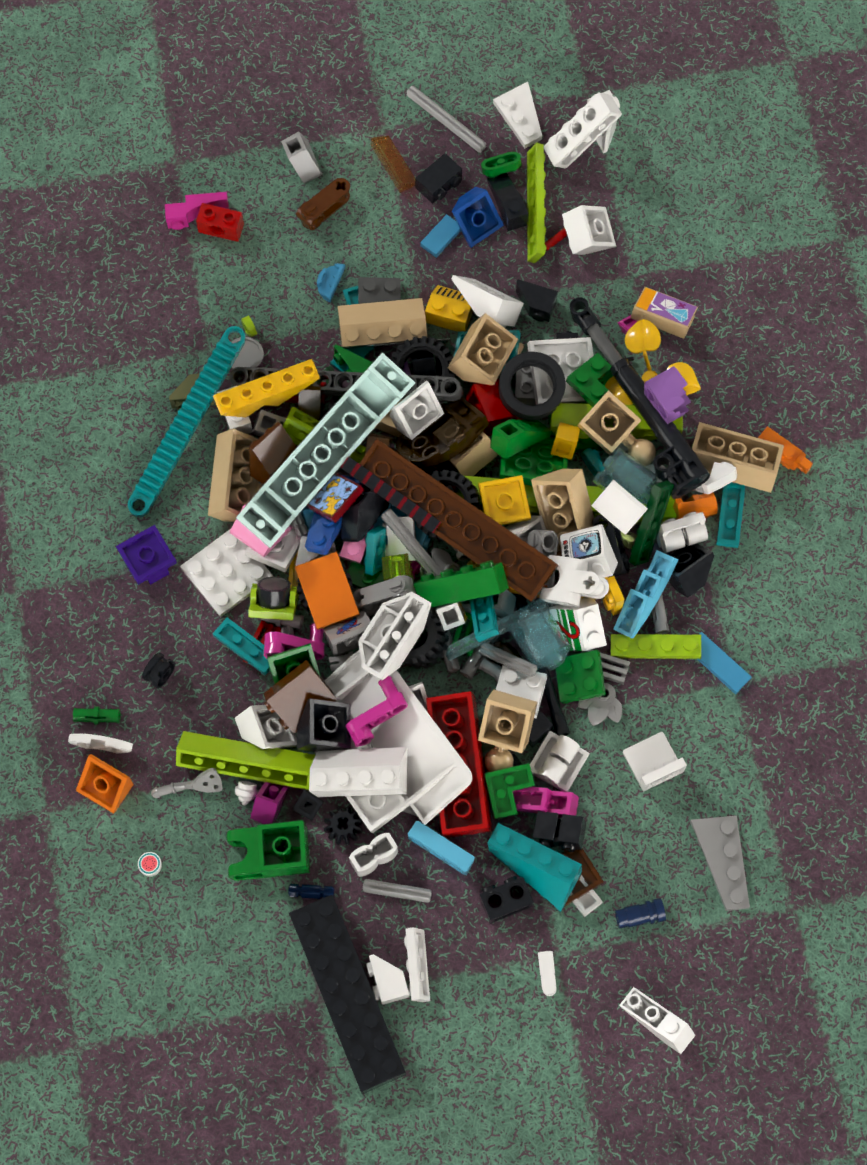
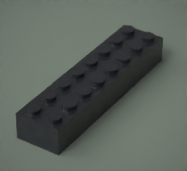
(347, 994)

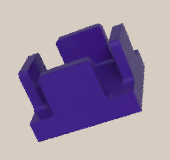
(147, 556)

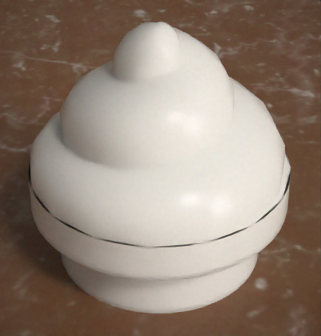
(246, 791)

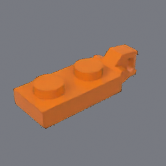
(792, 456)

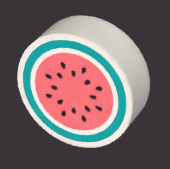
(149, 864)

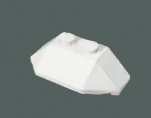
(393, 634)

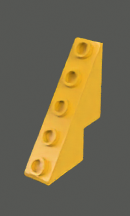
(267, 390)

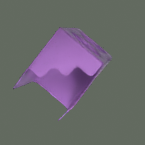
(667, 394)

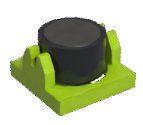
(273, 599)

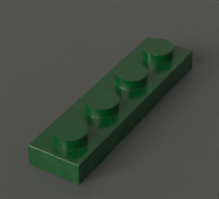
(651, 523)

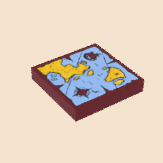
(335, 497)

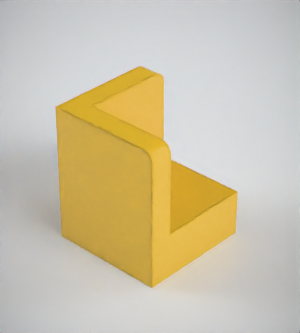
(565, 440)

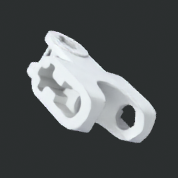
(574, 583)

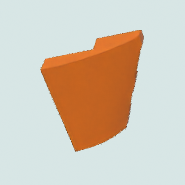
(696, 503)

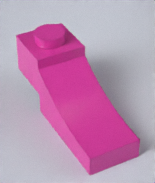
(181, 214)
(543, 799)

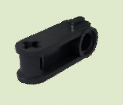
(616, 542)

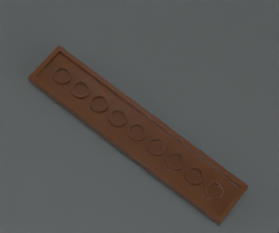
(462, 523)

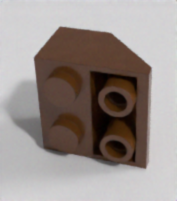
(269, 452)

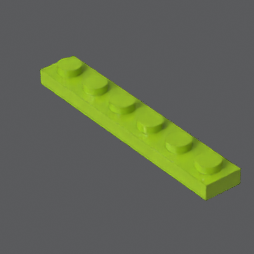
(535, 203)

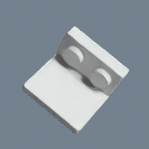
(653, 761)

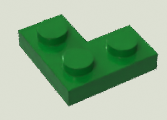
(587, 379)
(502, 783)

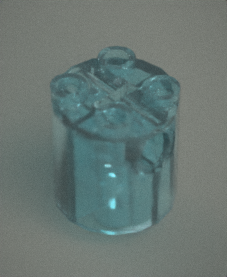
(627, 473)
(540, 638)

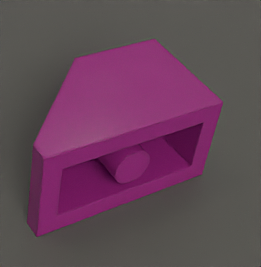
(269, 803)

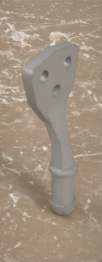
(196, 784)

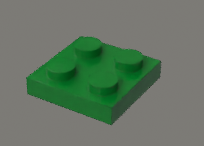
(580, 677)

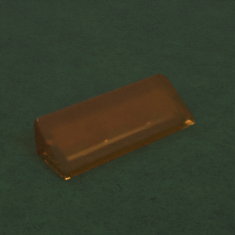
(393, 162)

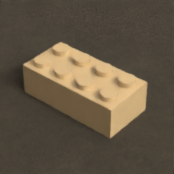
(754, 458)

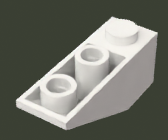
(658, 1020)

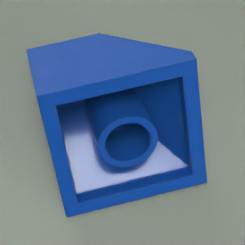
(476, 215)

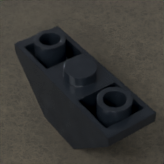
(362, 516)

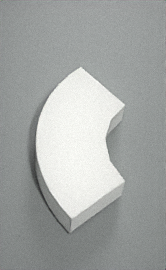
(98, 742)

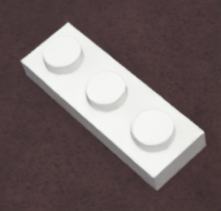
(417, 965)

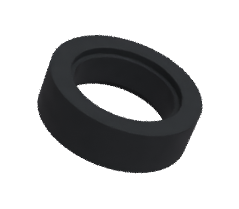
(543, 362)

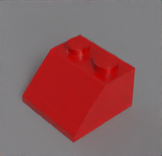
(488, 401)

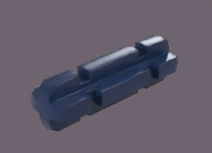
(310, 891)

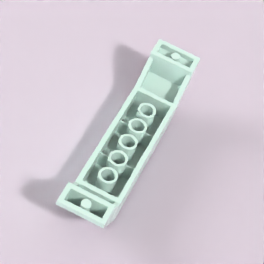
(324, 450)

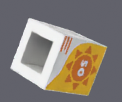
(451, 615)

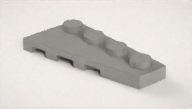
(723, 854)

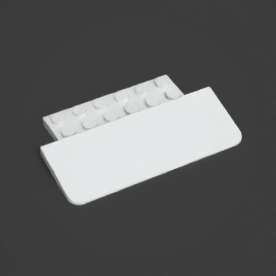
(433, 765)

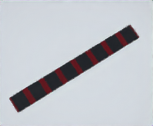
(390, 494)

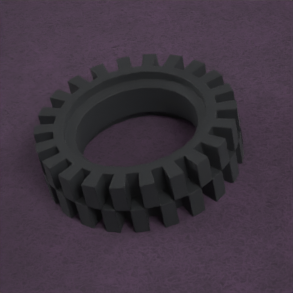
(427, 345)
(463, 484)

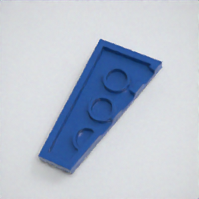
(323, 531)

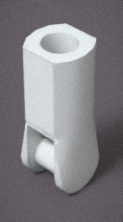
(547, 972)

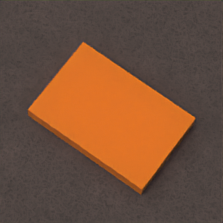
(327, 590)

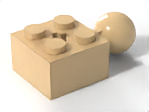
(624, 422)
(503, 734)

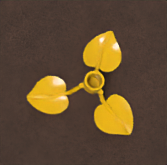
(642, 338)

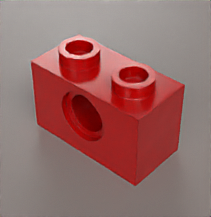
(220, 222)

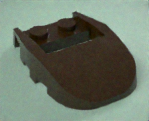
(429, 450)

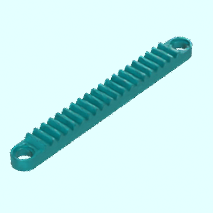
(186, 421)

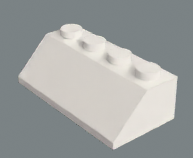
(359, 772)

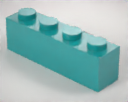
(540, 866)

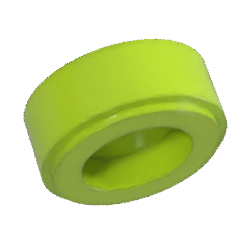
(248, 326)

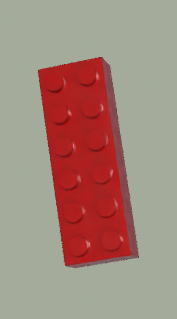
(459, 722)

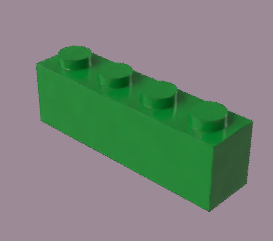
(463, 584)

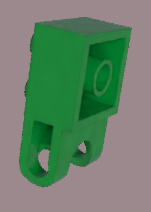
(264, 849)

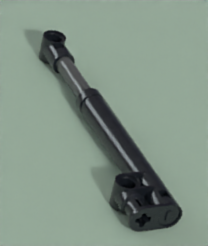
(684, 467)

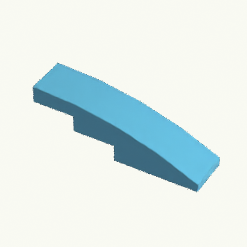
(646, 594)

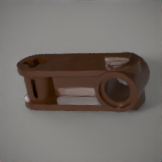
(324, 204)

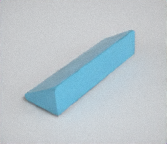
(441, 847)

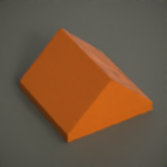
(103, 784)

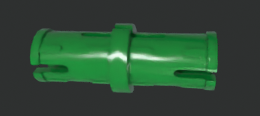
(96, 715)

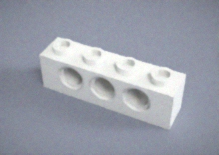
(572, 140)

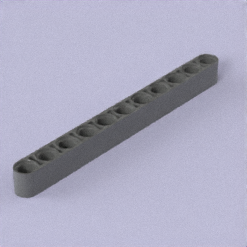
(337, 378)

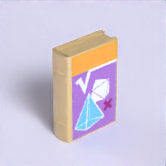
(664, 312)

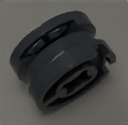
(158, 670)

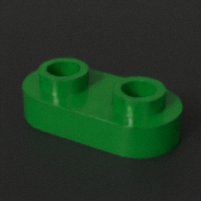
(501, 164)

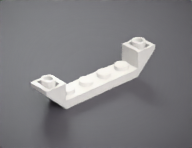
(721, 475)

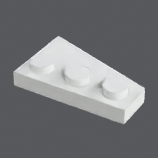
(520, 114)

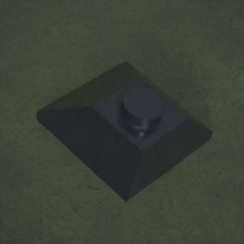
(691, 569)
(324, 726)

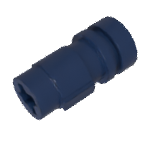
(640, 914)

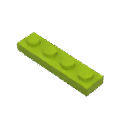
(656, 646)

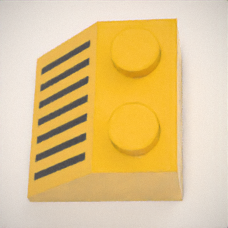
(448, 309)

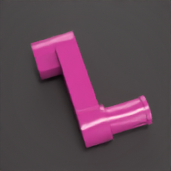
(279, 642)
(361, 726)

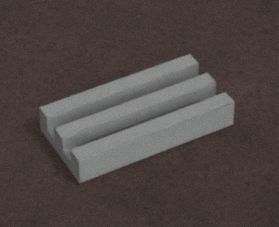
(617, 661)

